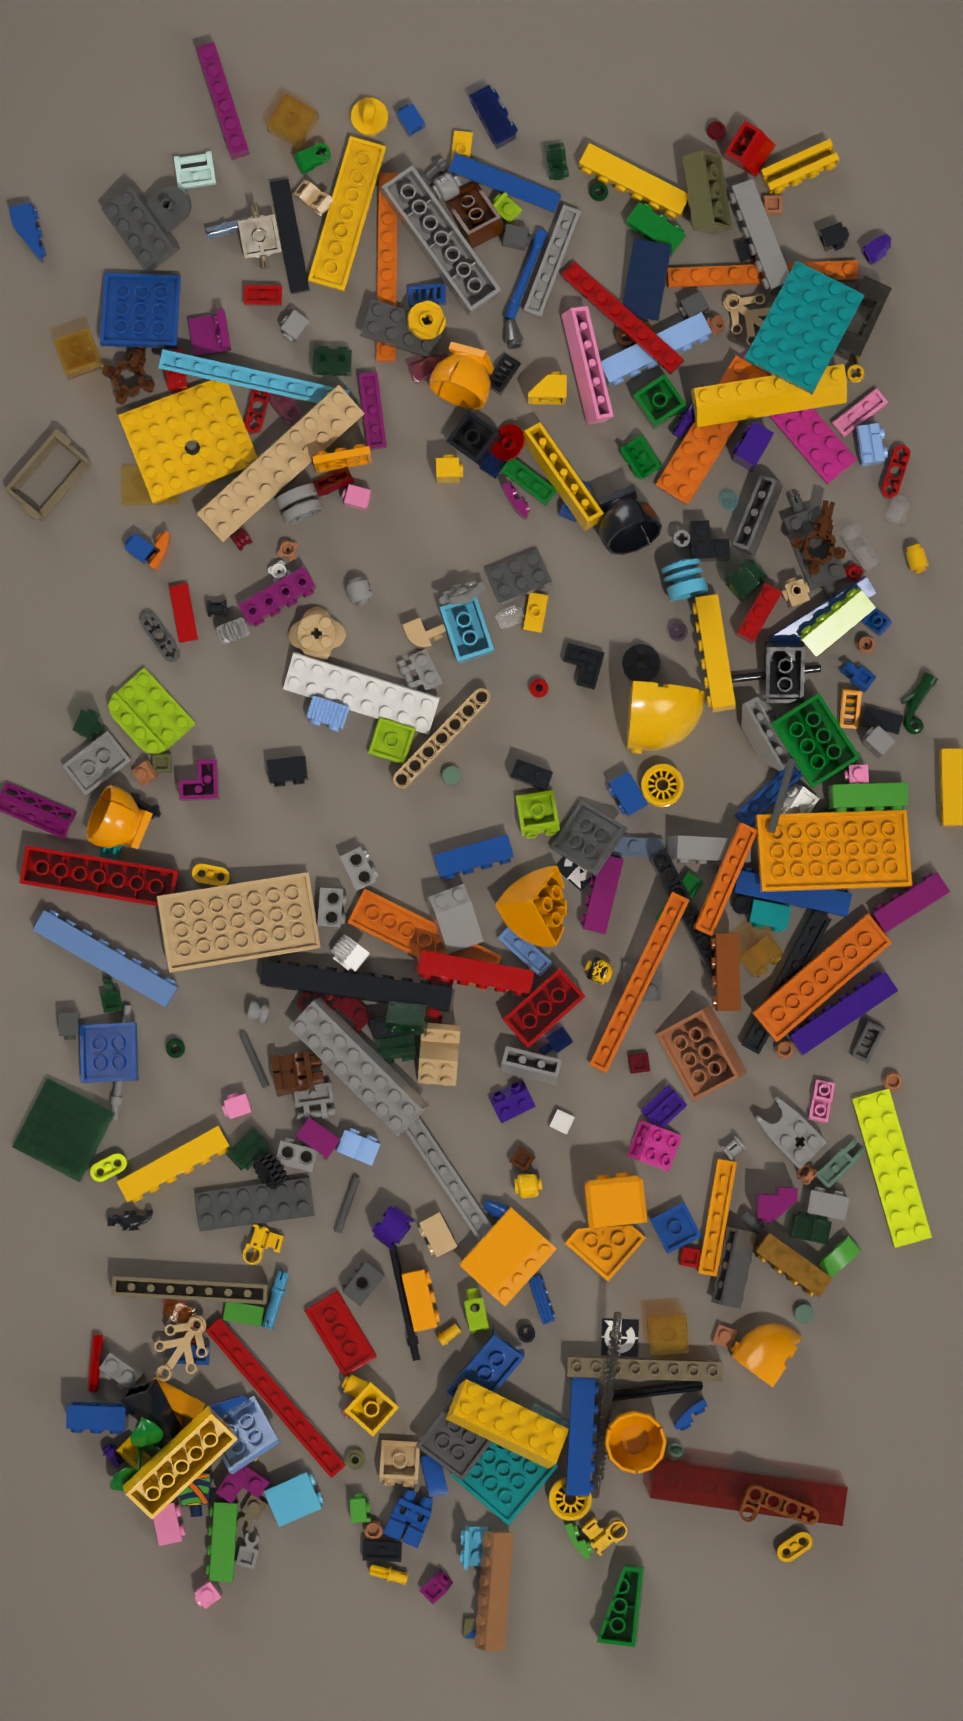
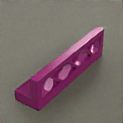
(33, 813)

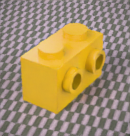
(448, 469)

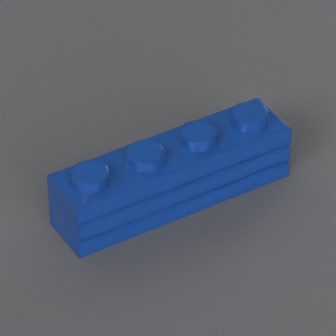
(543, 1305)

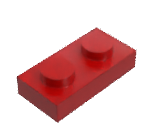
(263, 295)

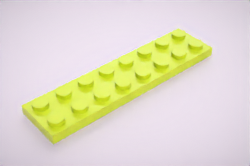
(891, 1168)

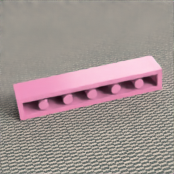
(587, 365)

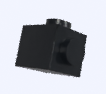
(834, 237)

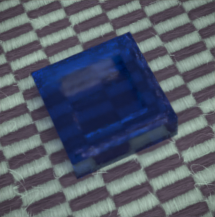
(492, 466)

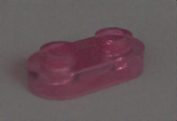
(284, 407)

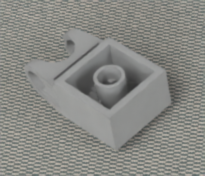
(787, 1129)

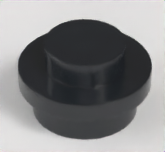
(741, 904)

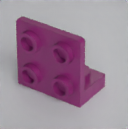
(209, 334)

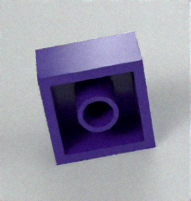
(752, 447)

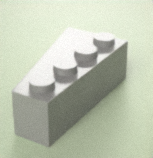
(699, 849)

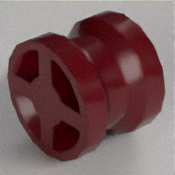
(241, 539)

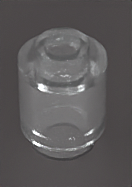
(509, 617)

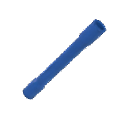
(536, 246)

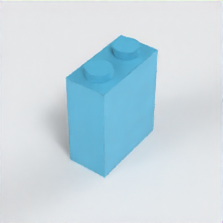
(294, 1498)

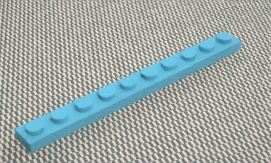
(243, 377)

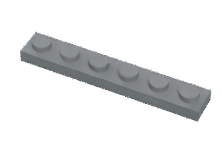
(552, 261)

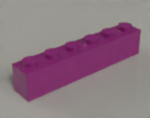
(222, 100)

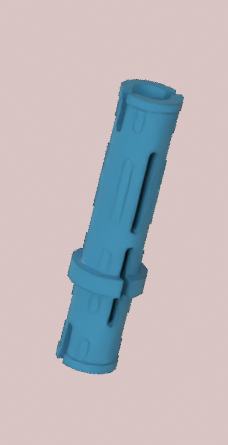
(275, 1299)

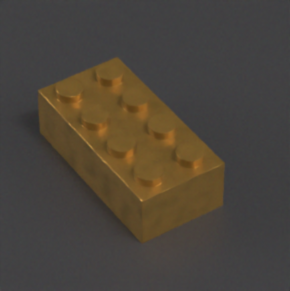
(793, 1264)

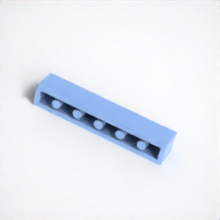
(634, 359)

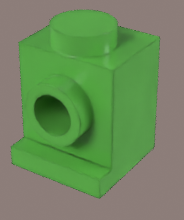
(359, 1508)

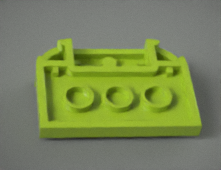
(149, 714)

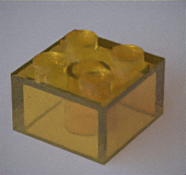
(292, 121)
(78, 353)
(760, 956)
(667, 1333)

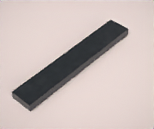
(289, 236)

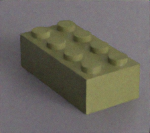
(707, 192)

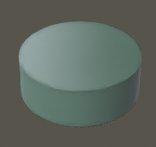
(451, 775)
(804, 1313)

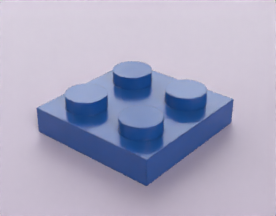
(675, 1227)

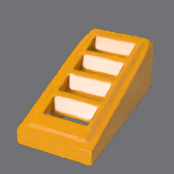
(847, 691)

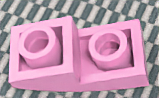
(821, 1101)

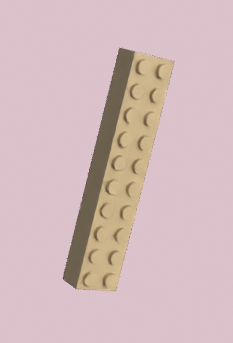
(280, 463)

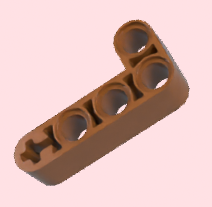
(780, 1507)

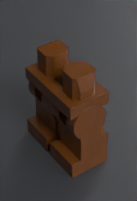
(300, 1066)

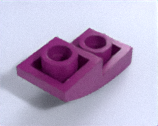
(518, 505)

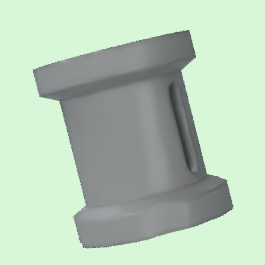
(676, 543)
(733, 1148)

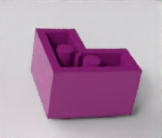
(205, 787)
(245, 1478)

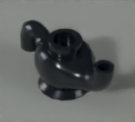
(130, 1220)

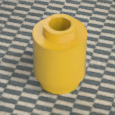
(917, 558)
(353, 1385)

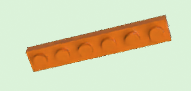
(725, 879)

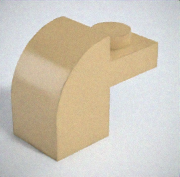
(313, 198)
(419, 637)

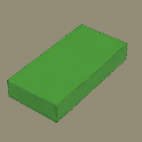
(243, 1313)

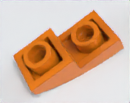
(162, 544)

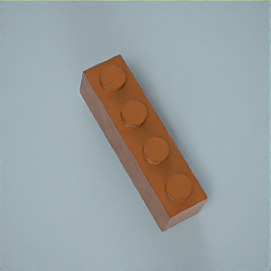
(726, 972)

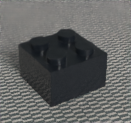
(474, 438)

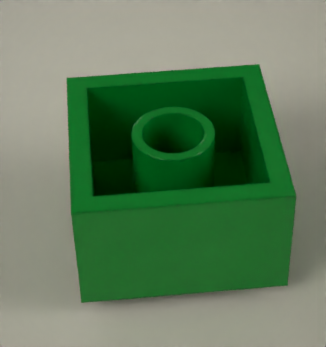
(659, 401)

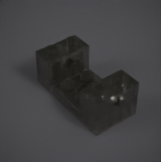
(874, 298)

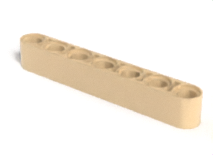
(444, 729)

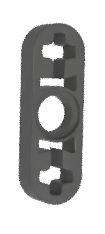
(164, 652)

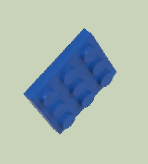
(109, 1052)

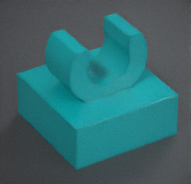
(111, 853)

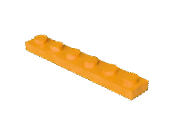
(717, 1217)

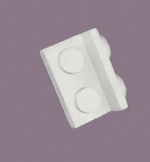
(799, 800)

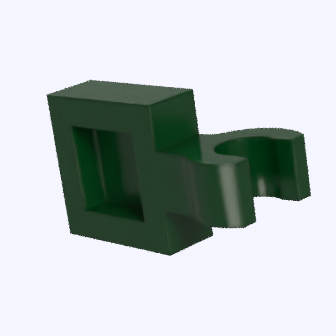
(111, 999)

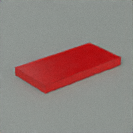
(340, 1333)

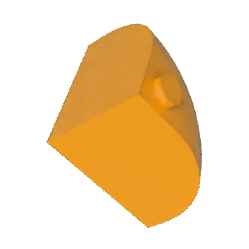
(535, 907)
(766, 1350)

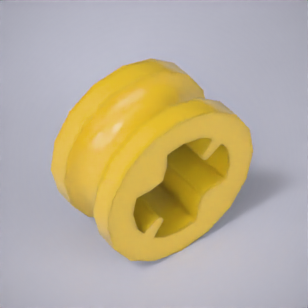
(854, 368)

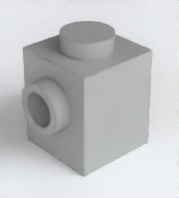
(294, 326)

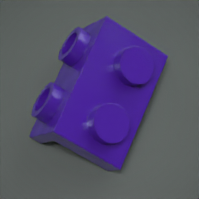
(511, 1101)

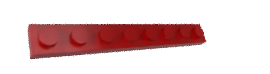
(622, 318)

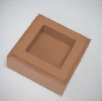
(773, 204)

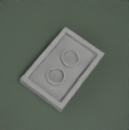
(96, 763)

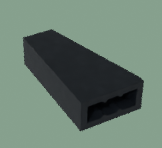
(150, 1402)

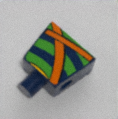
(197, 1493)

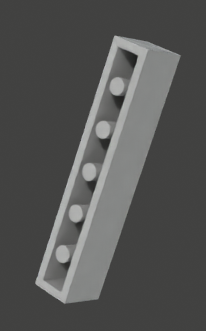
(760, 235)

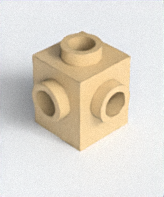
(802, 592)

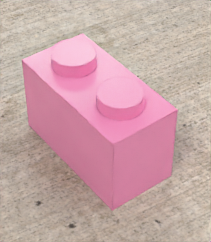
(168, 1525)

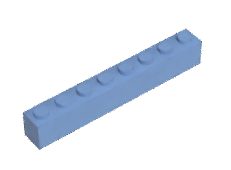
(106, 959)

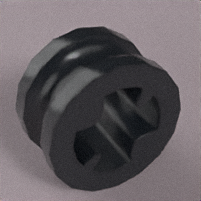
(530, 1329)

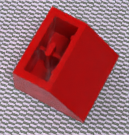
(749, 149)

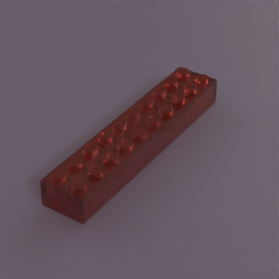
(726, 1487)

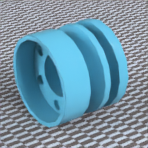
(684, 579)

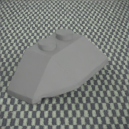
(757, 727)

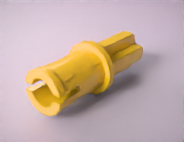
(388, 1574)

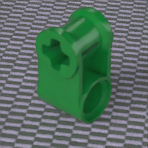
(310, 158)

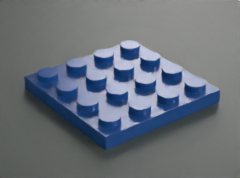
(140, 310)

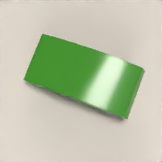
(839, 1256)
(580, 1544)

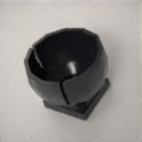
(623, 520)

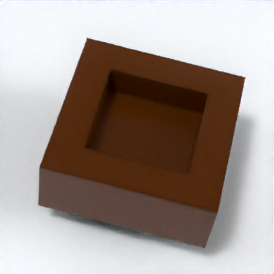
(522, 1159)

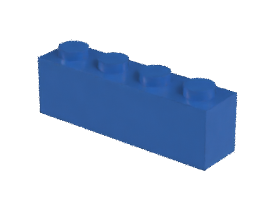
(473, 856)

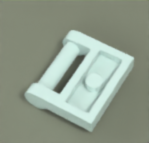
(195, 176)

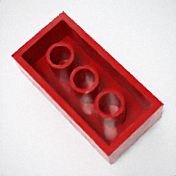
(544, 1008)

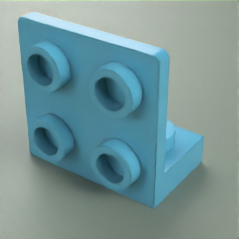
(472, 1542)

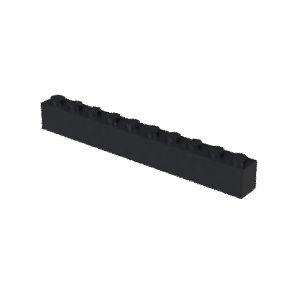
(356, 986)

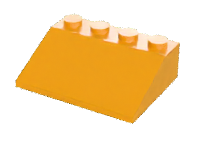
(507, 1256)

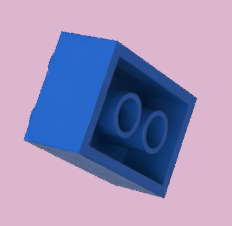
(97, 1417)

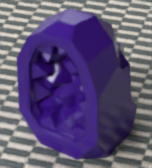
(876, 249)

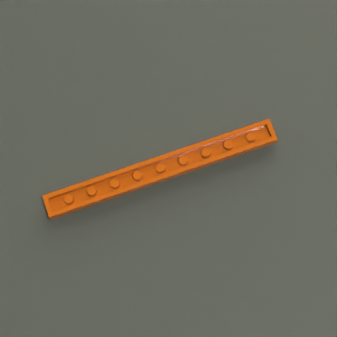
(386, 262)
(747, 274)
(639, 982)

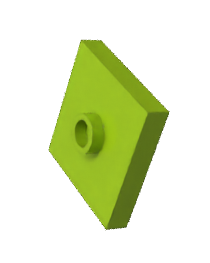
(391, 741)

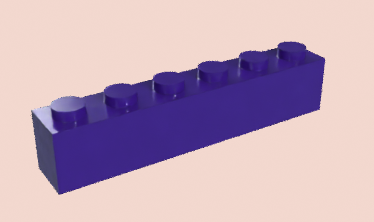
(843, 1013)

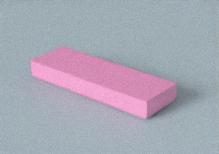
(859, 412)

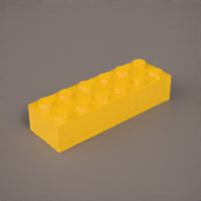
(507, 1424)
(180, 1462)

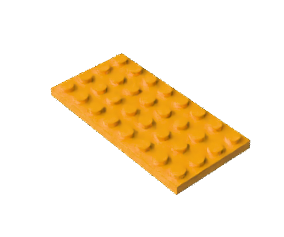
(834, 851)

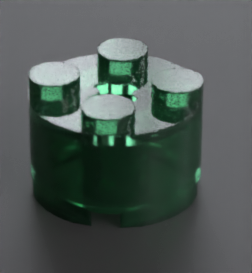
(746, 579)

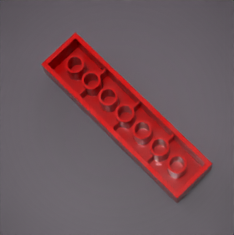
(96, 876)

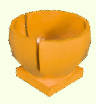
(463, 377)
(117, 820)
(635, 1442)

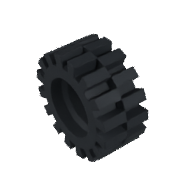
(270, 1170)

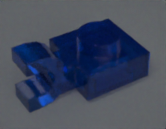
(557, 1041)

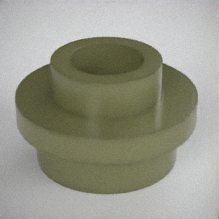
(350, 1455)

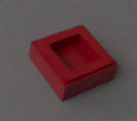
(639, 1063)

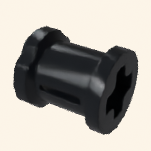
(217, 608)

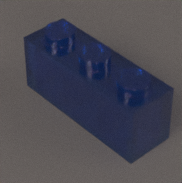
(493, 116)

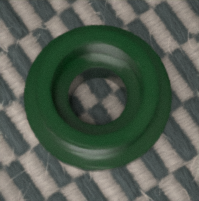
(598, 185)
(170, 1044)

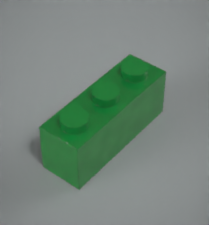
(655, 227)

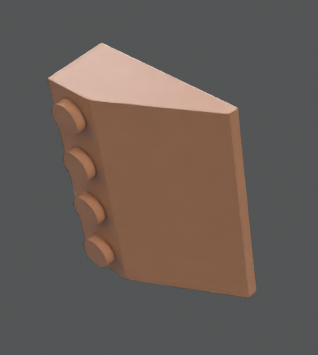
(701, 1053)

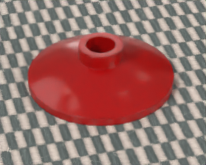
(512, 436)

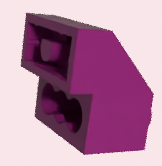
(774, 1205)

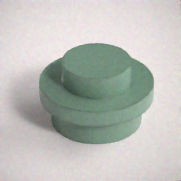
(675, 1452)

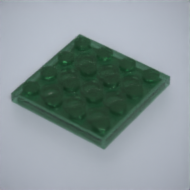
(63, 1130)

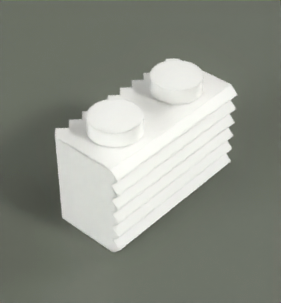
(349, 953)

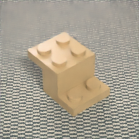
(439, 1054)

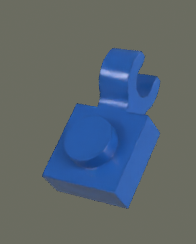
(860, 676)

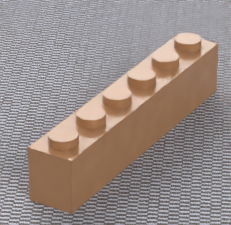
(494, 1590)

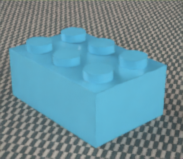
(467, 630)

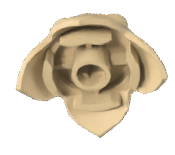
(332, 634)

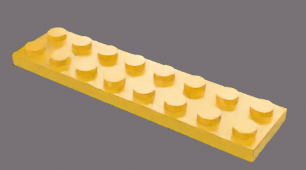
(347, 214)

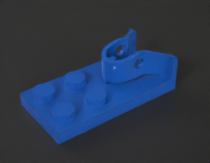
(490, 1365)

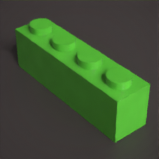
(868, 796)
(223, 1541)

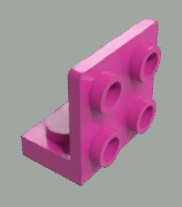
(654, 1145)

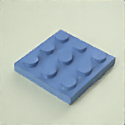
(253, 1434)

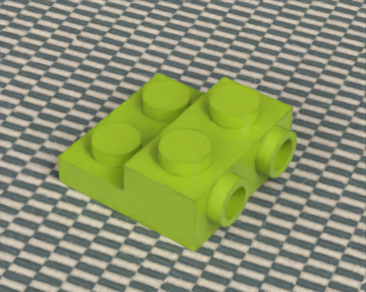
(537, 814)

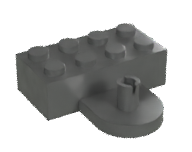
(148, 223)

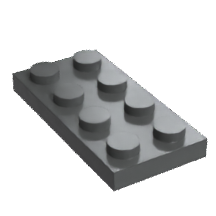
(389, 326)

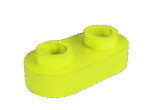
(109, 1167)

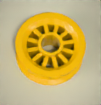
(662, 768)
(570, 1516)

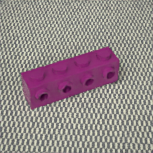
(277, 596)

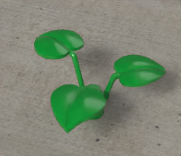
(144, 1437)

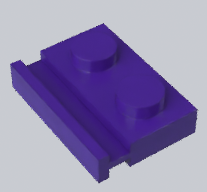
(664, 1107)

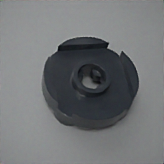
(651, 661)

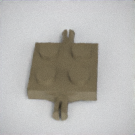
(259, 236)

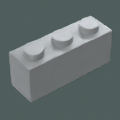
(531, 1065)

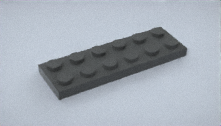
(254, 1204)

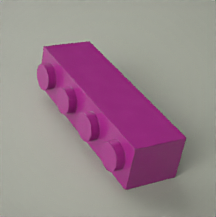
(602, 896)
(910, 902)

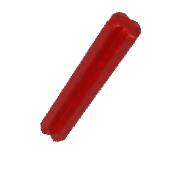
(95, 1363)

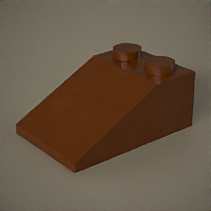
(475, 215)

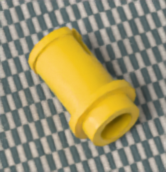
(448, 1334)

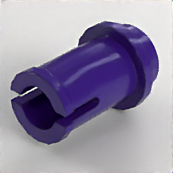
(110, 1452)

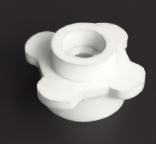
(279, 566)

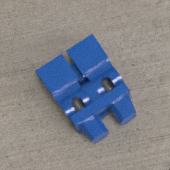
(412, 1514)

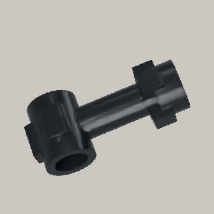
(155, 809)

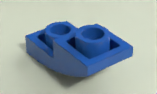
(876, 622)
(684, 1420)
(434, 1477)

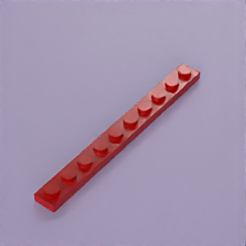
(275, 1398)

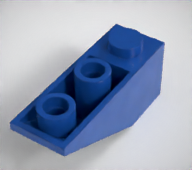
(25, 224)

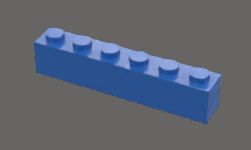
(826, 901)
(580, 1437)

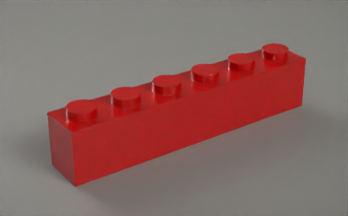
(474, 971)

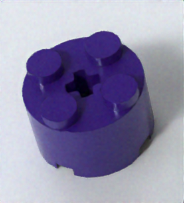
(393, 1227)

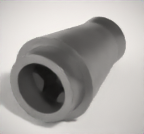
(513, 335)

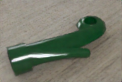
(916, 698)

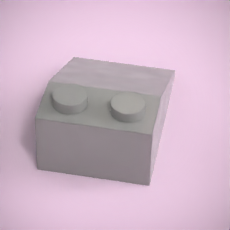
(454, 919)

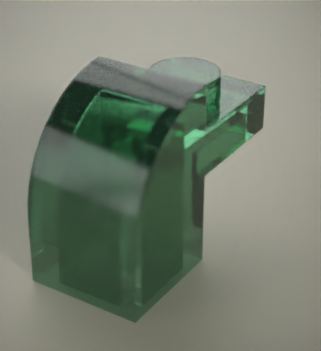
(556, 161)

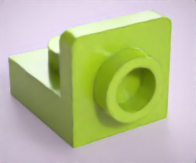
(506, 208)

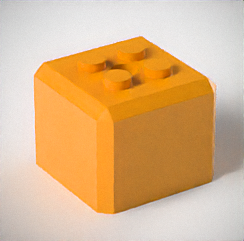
(615, 1200)

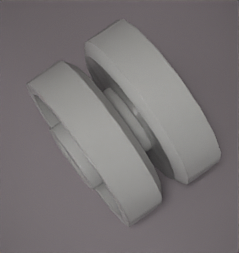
(299, 504)

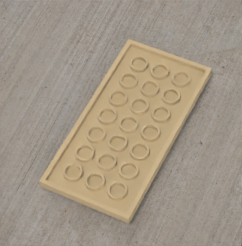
(238, 922)

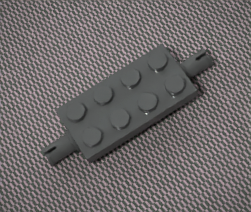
(800, 526)

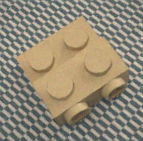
(399, 1463)

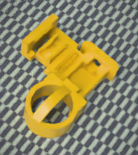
(262, 1239)
(600, 1536)

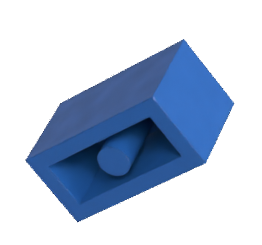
(627, 794)

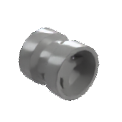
(258, 1012)

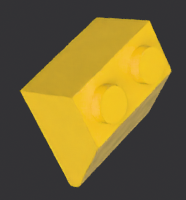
(550, 390)
(371, 1408)

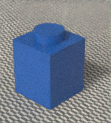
(410, 119)
(139, 548)

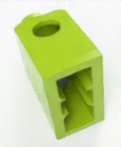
(476, 1320)

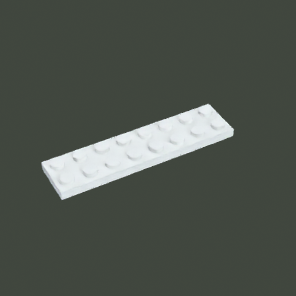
(361, 692)

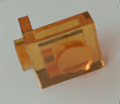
(178, 1311)

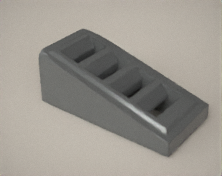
(869, 1023)

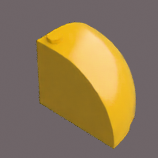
(661, 715)

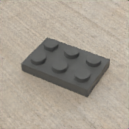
(518, 577)

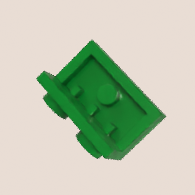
(641, 457)

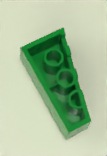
(623, 1614)

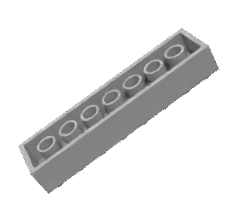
(440, 240)
(359, 1066)

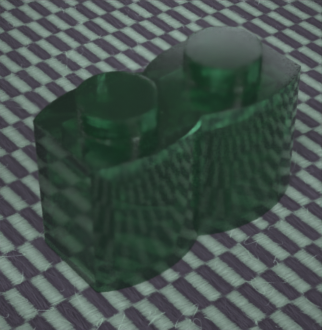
(810, 1228)

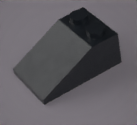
(784, 672)

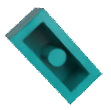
(769, 915)

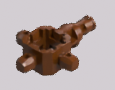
(134, 363)
(823, 531)

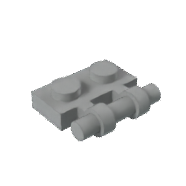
(459, 594)
(424, 668)
(320, 1095)

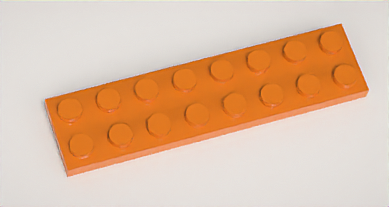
(702, 444)
(406, 929)
(821, 977)

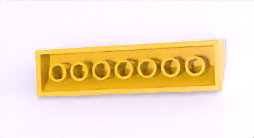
(765, 397)

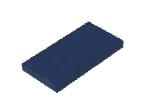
(647, 278)

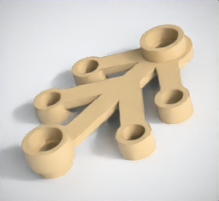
(751, 316)
(183, 1346)

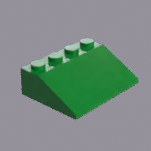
(815, 740)

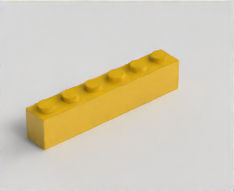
(634, 181)
(562, 476)
(715, 653)
(172, 1164)

